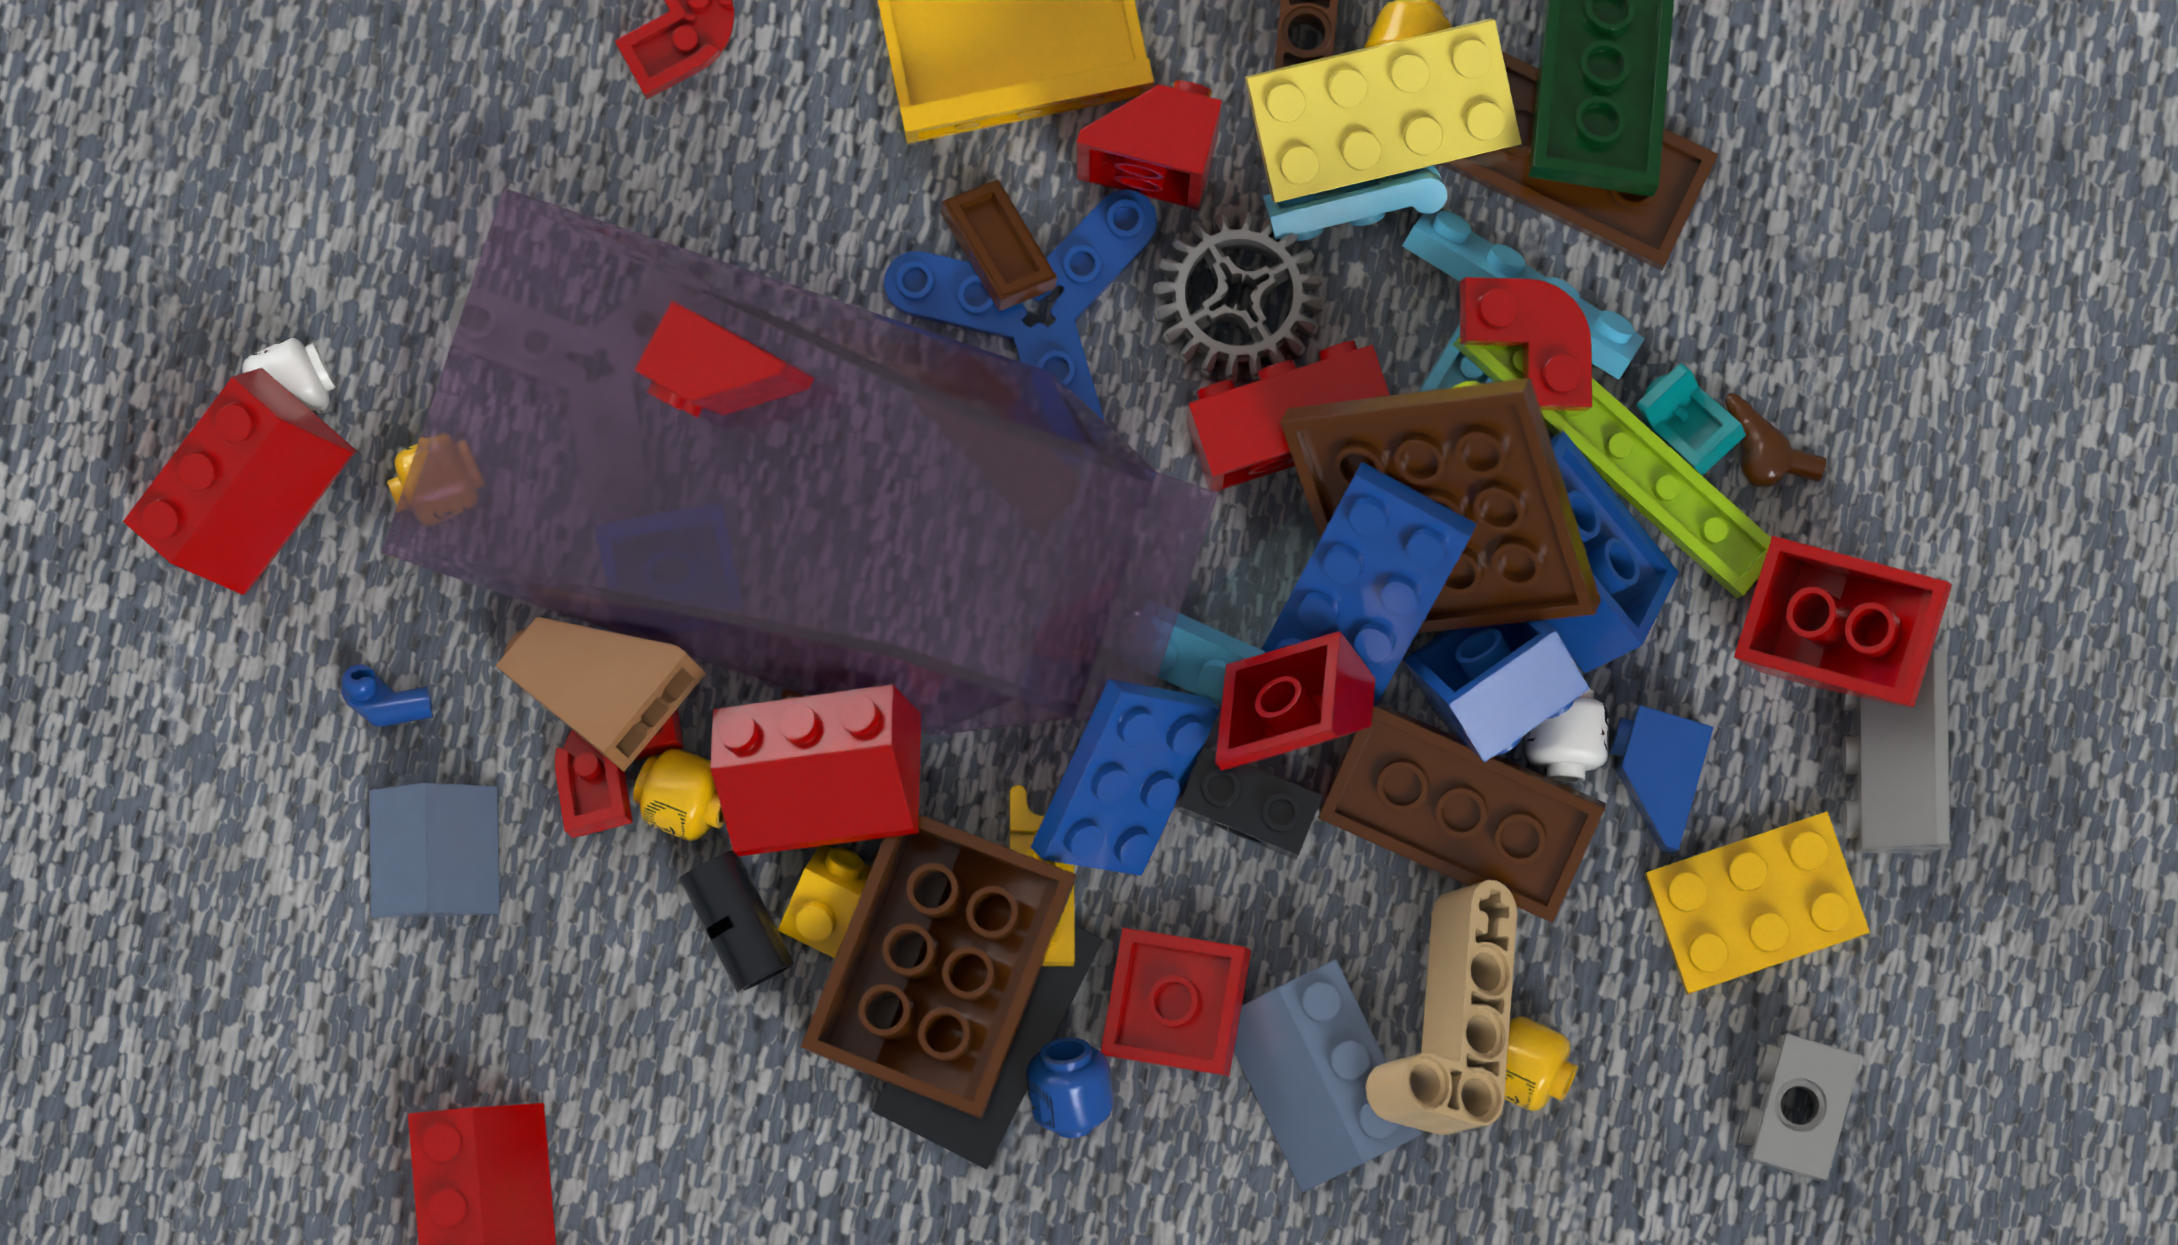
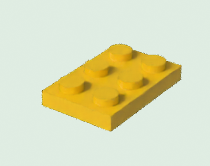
(1756, 903)

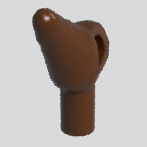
(1767, 451)

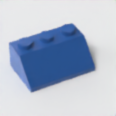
(1625, 563)

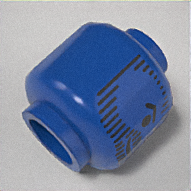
(1069, 1087)

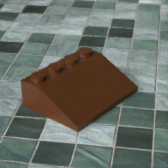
(939, 964)

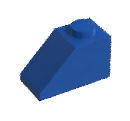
(1661, 769)

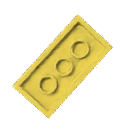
(1383, 110)

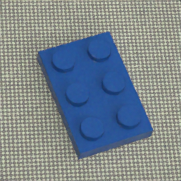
(1125, 777)

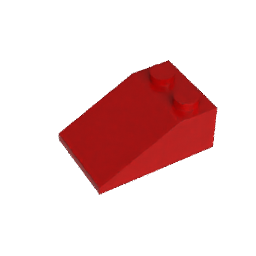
(1842, 623)

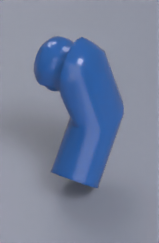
(380, 703)

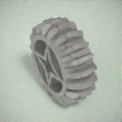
(1212, 313)

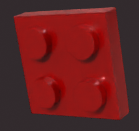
(1175, 1001)

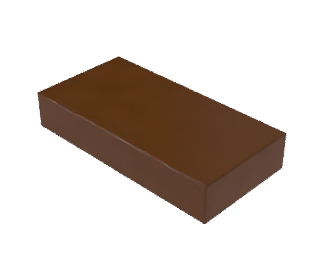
(998, 245)

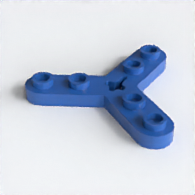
(1084, 265)

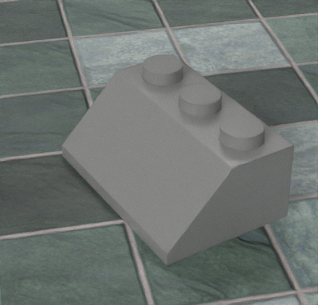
(1899, 769)

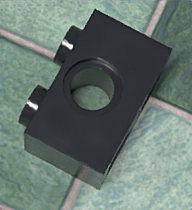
(1250, 804)

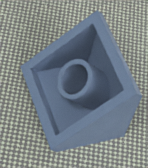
(434, 850)

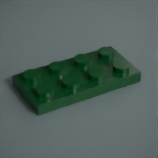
(1602, 93)

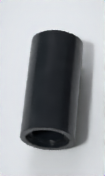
(736, 921)

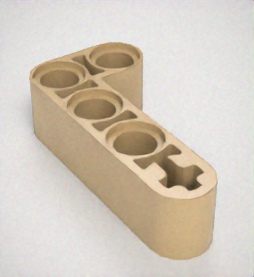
(1466, 1019)

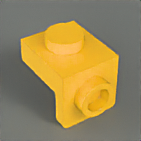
(825, 899)

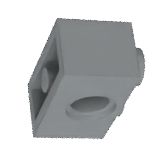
(1828, 1079)

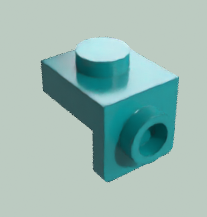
(1689, 419)

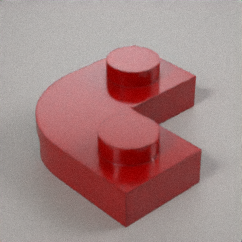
(677, 43)
(1544, 323)
(595, 789)

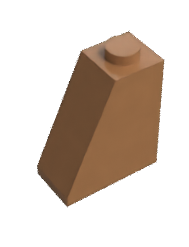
(601, 682)

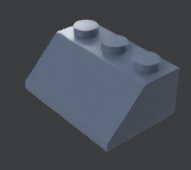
(1309, 1069)

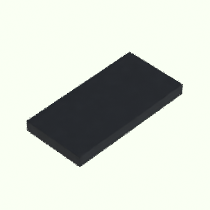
(977, 1137)

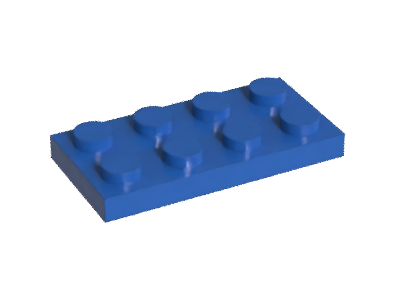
(1374, 572)

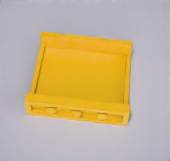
(1009, 60)

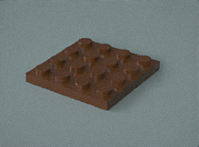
(1480, 456)

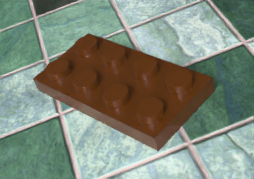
(1626, 221)
(1462, 816)

